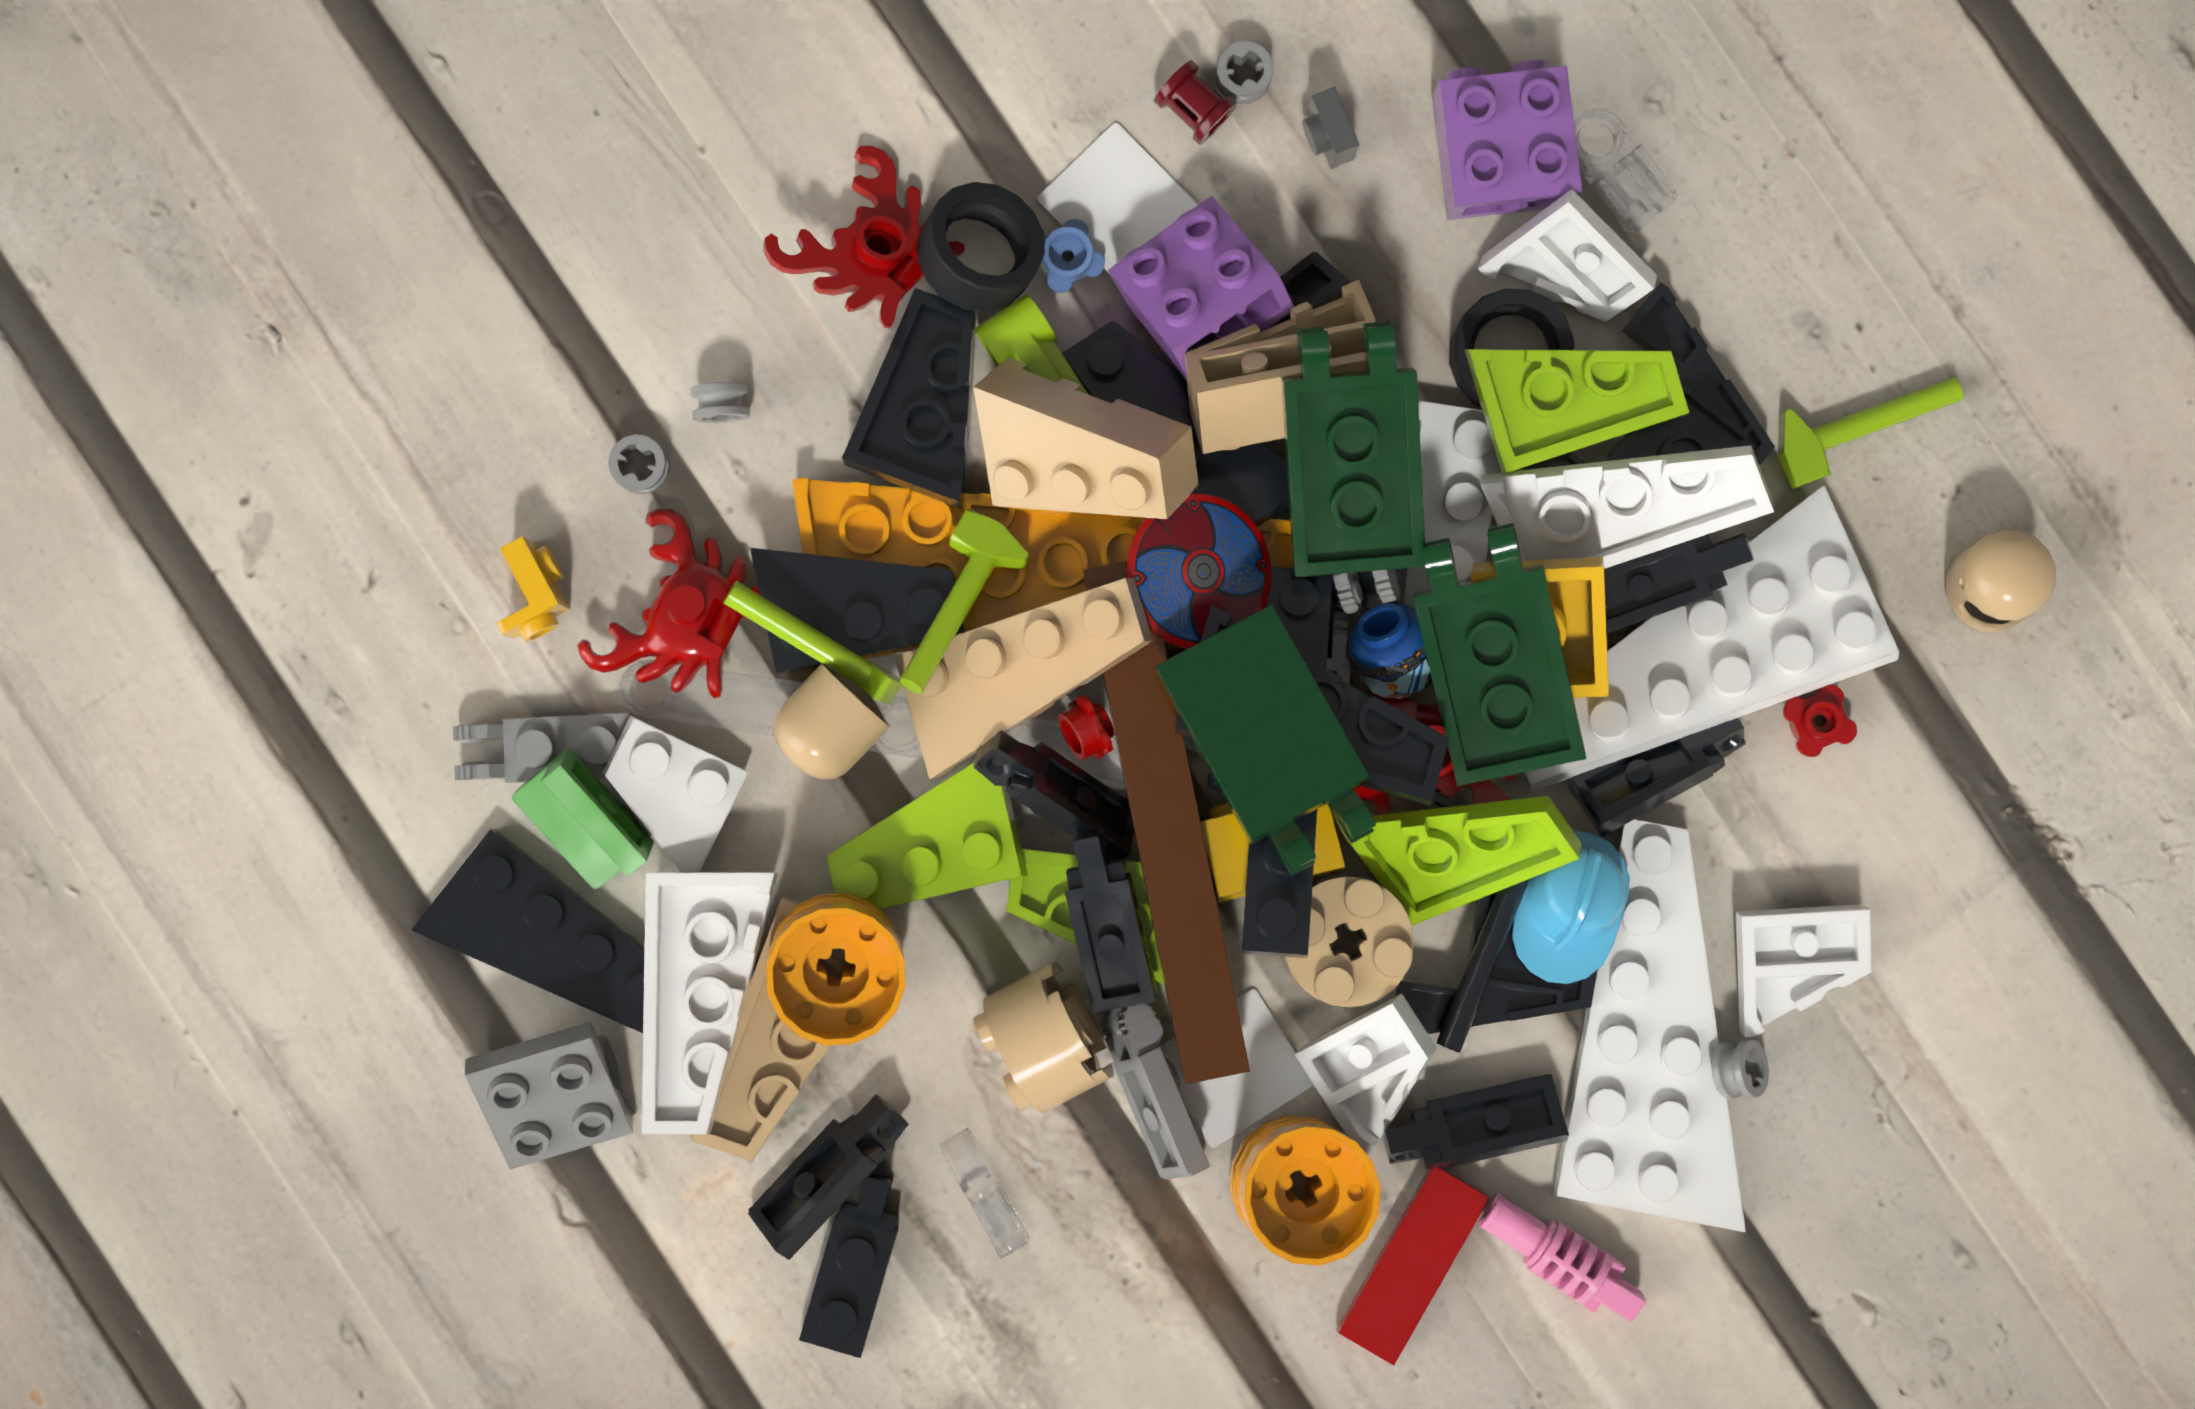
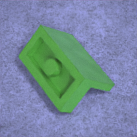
(583, 820)

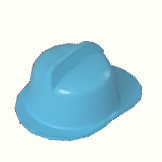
(1573, 913)

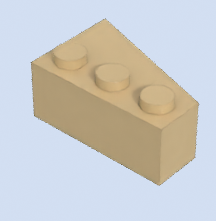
(1238, 378)
(1077, 452)

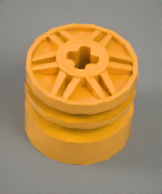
(842, 1006)
(1340, 1196)

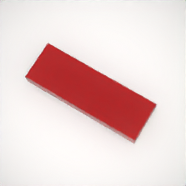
(1412, 1264)

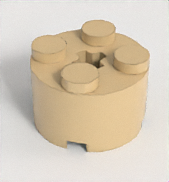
(1381, 952)
(1043, 1040)

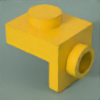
(537, 577)

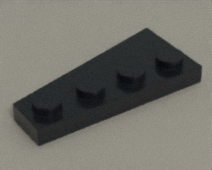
(1120, 367)
(1393, 747)
(539, 930)

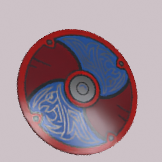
(1195, 560)

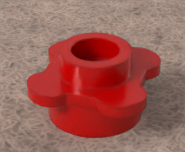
(1086, 728)
(1810, 736)

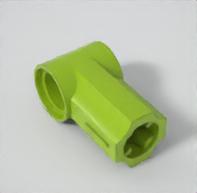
(1025, 336)

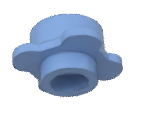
(1086, 261)

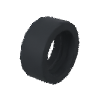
(998, 209)
(1496, 304)

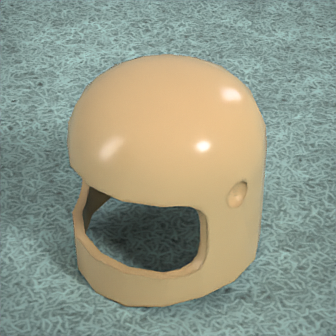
(2003, 576)
(828, 725)

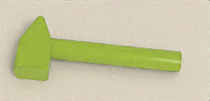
(1803, 448)
(987, 546)
(868, 675)

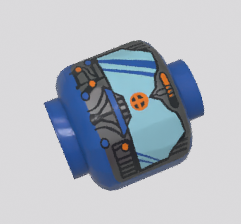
(1390, 651)

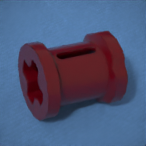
(1195, 102)

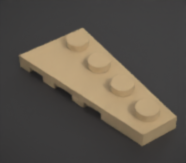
(1020, 668)
(765, 1062)

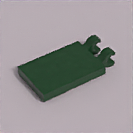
(1353, 459)
(1497, 664)
(1267, 734)

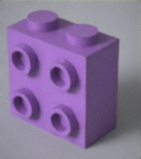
(1505, 139)
(1200, 282)

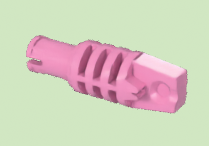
(1563, 1258)

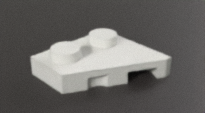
(1573, 260)
(674, 790)
(1796, 958)
(1369, 1068)

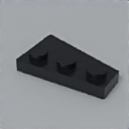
(920, 403)
(852, 601)

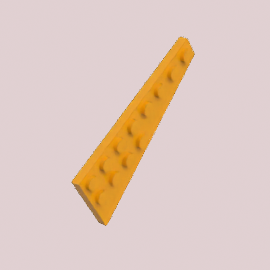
(916, 530)

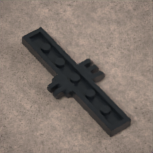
(1276, 902)

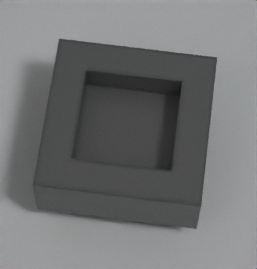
(1330, 129)

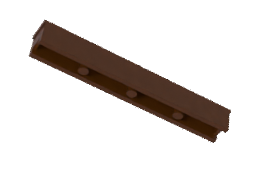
(1173, 861)

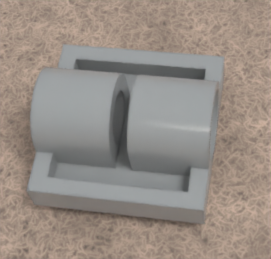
(550, 1094)

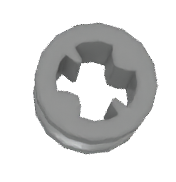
(1238, 54)
(720, 402)
(647, 447)
(1740, 1068)

